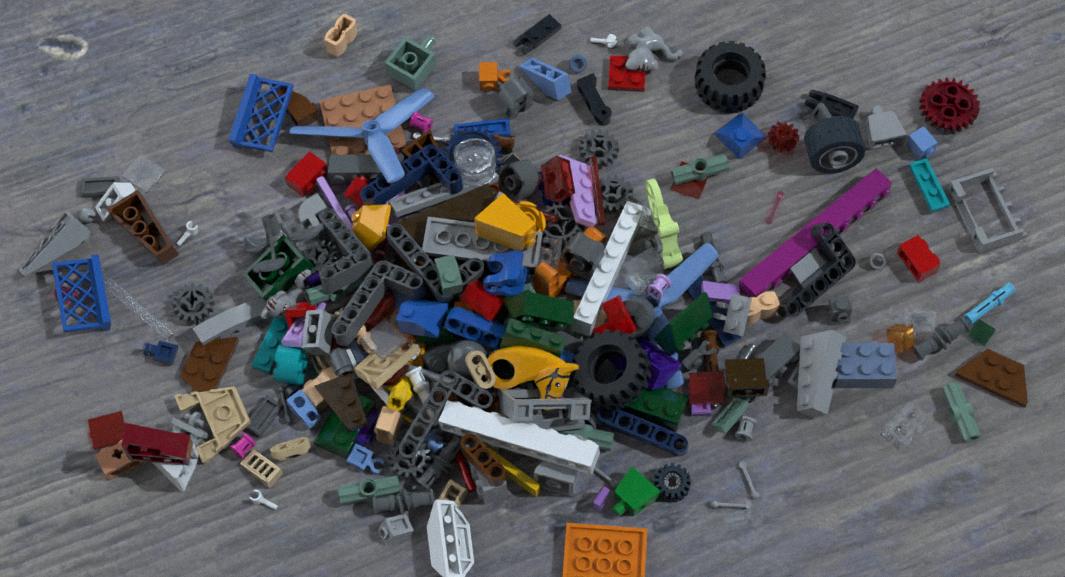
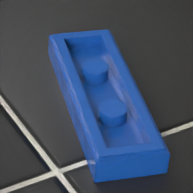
(494, 126)

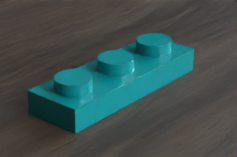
(929, 185)
(265, 357)

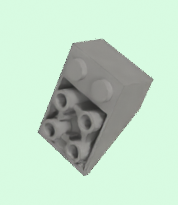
(484, 489)

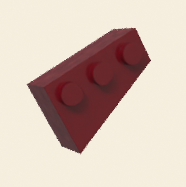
(156, 445)

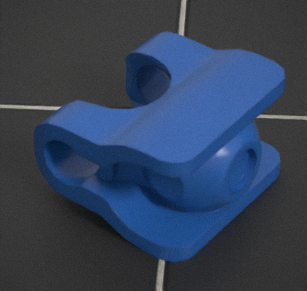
(510, 274)

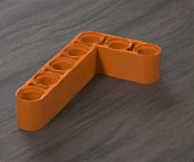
(553, 281)

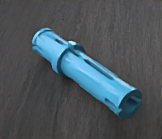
(1006, 291)

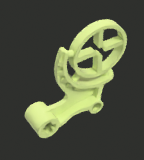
(666, 226)

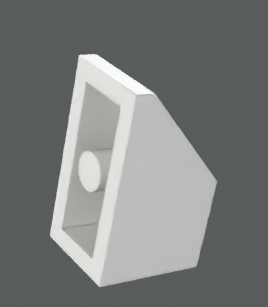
(114, 194)

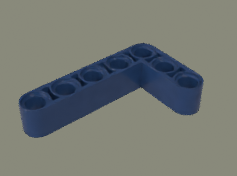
(426, 165)
(636, 423)

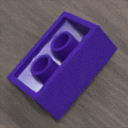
(662, 366)

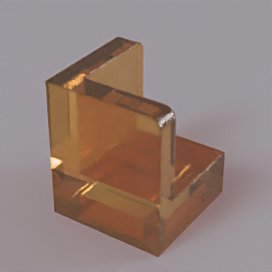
(902, 336)

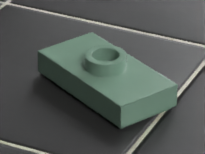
(730, 415)

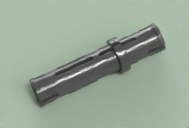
(716, 267)

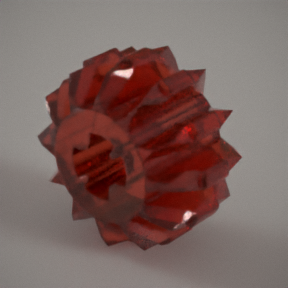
(783, 136)

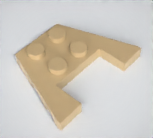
(224, 414)

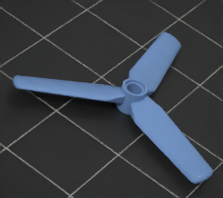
(374, 132)
(681, 280)

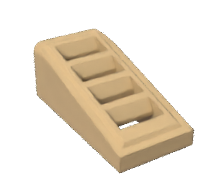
(274, 475)
(447, 491)

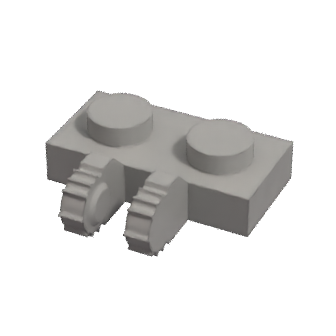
(736, 315)

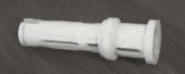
(421, 387)

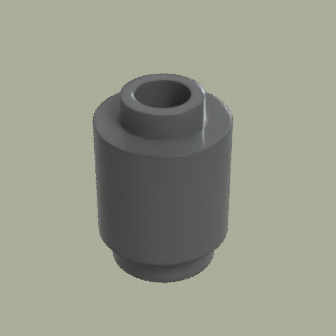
(340, 362)

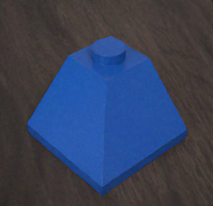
(740, 135)
(421, 317)

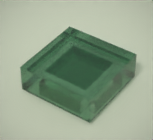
(981, 332)

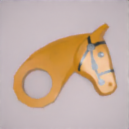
(530, 363)

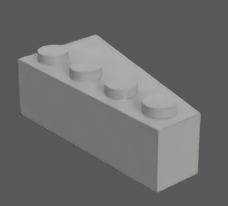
(817, 371)

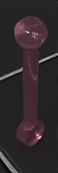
(780, 195)

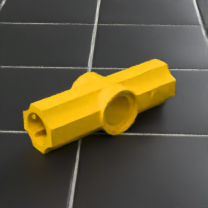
(399, 393)

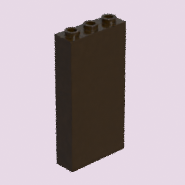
(461, 208)

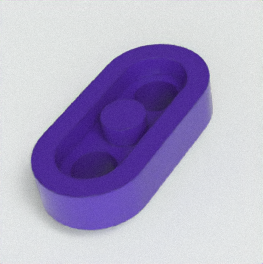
(366, 433)

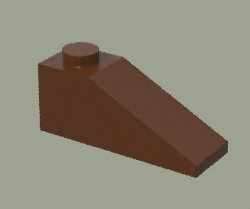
(299, 108)

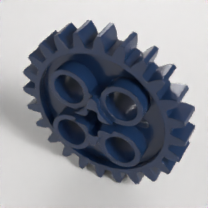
(469, 135)

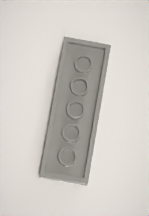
(459, 239)

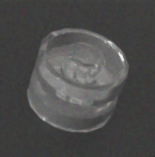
(475, 161)

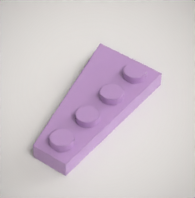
(583, 200)

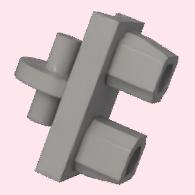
(197, 434)

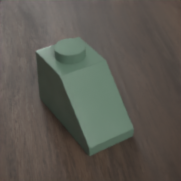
(449, 275)

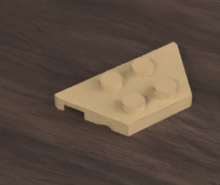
(378, 371)

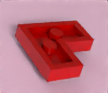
(621, 79)
(618, 317)

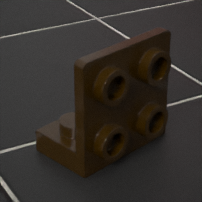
(746, 377)

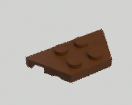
(208, 363)
(997, 375)

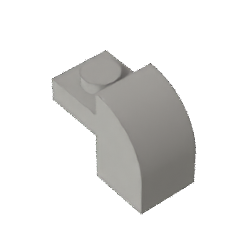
(309, 213)

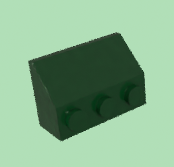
(541, 309)
(685, 325)
(523, 334)
(659, 407)
(336, 437)

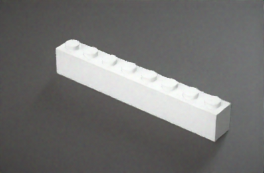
(608, 268)
(520, 437)

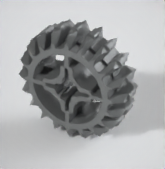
(565, 221)

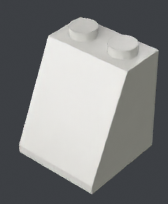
(180, 474)

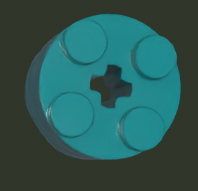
(290, 365)

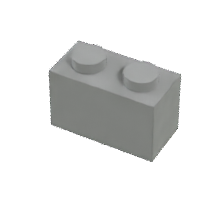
(317, 332)

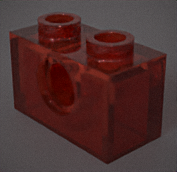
(557, 179)

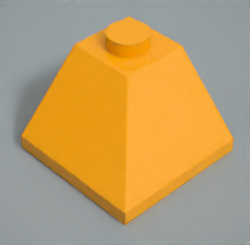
(371, 224)

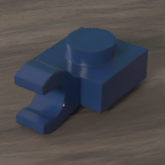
(163, 352)

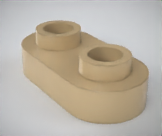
(480, 368)
(296, 446)

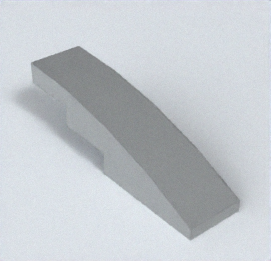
(230, 320)
(553, 420)

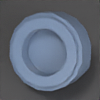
(577, 62)

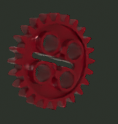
(949, 105)

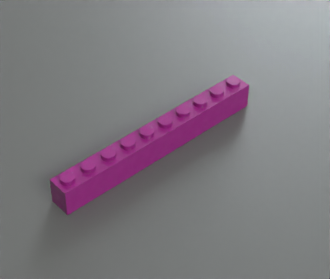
(840, 214)

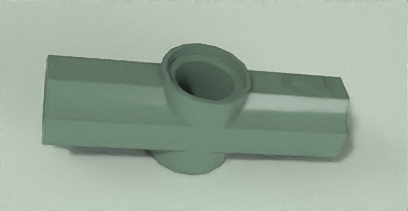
(710, 167)
(317, 294)
(961, 412)
(601, 438)
(355, 492)

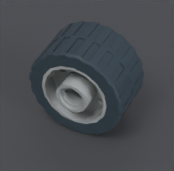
(834, 144)

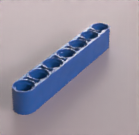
(482, 330)

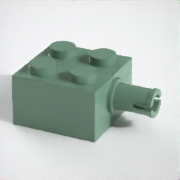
(411, 62)

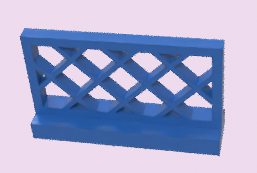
(246, 110)
(97, 289)

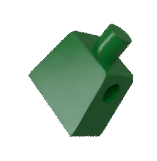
(634, 493)

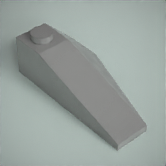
(66, 235)

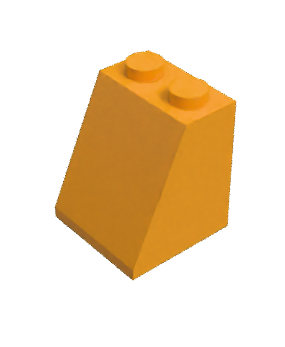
(506, 225)

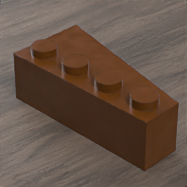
(141, 223)

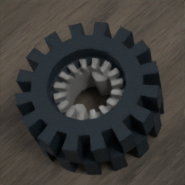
(682, 482)

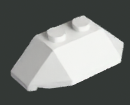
(449, 540)

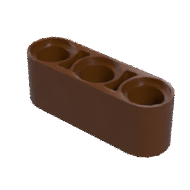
(487, 468)

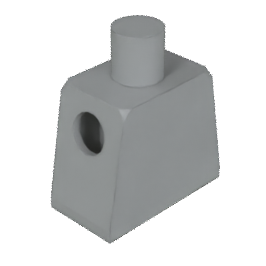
(884, 129)

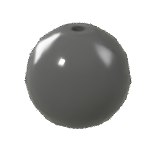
(457, 357)

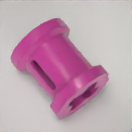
(420, 122)
(243, 446)

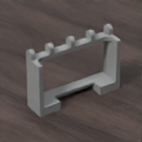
(977, 233)
(523, 408)

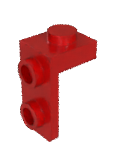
(298, 310)

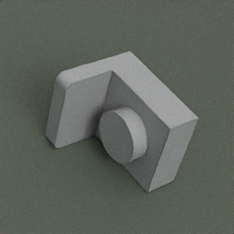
(395, 528)

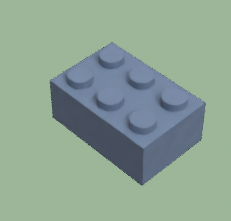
(866, 366)

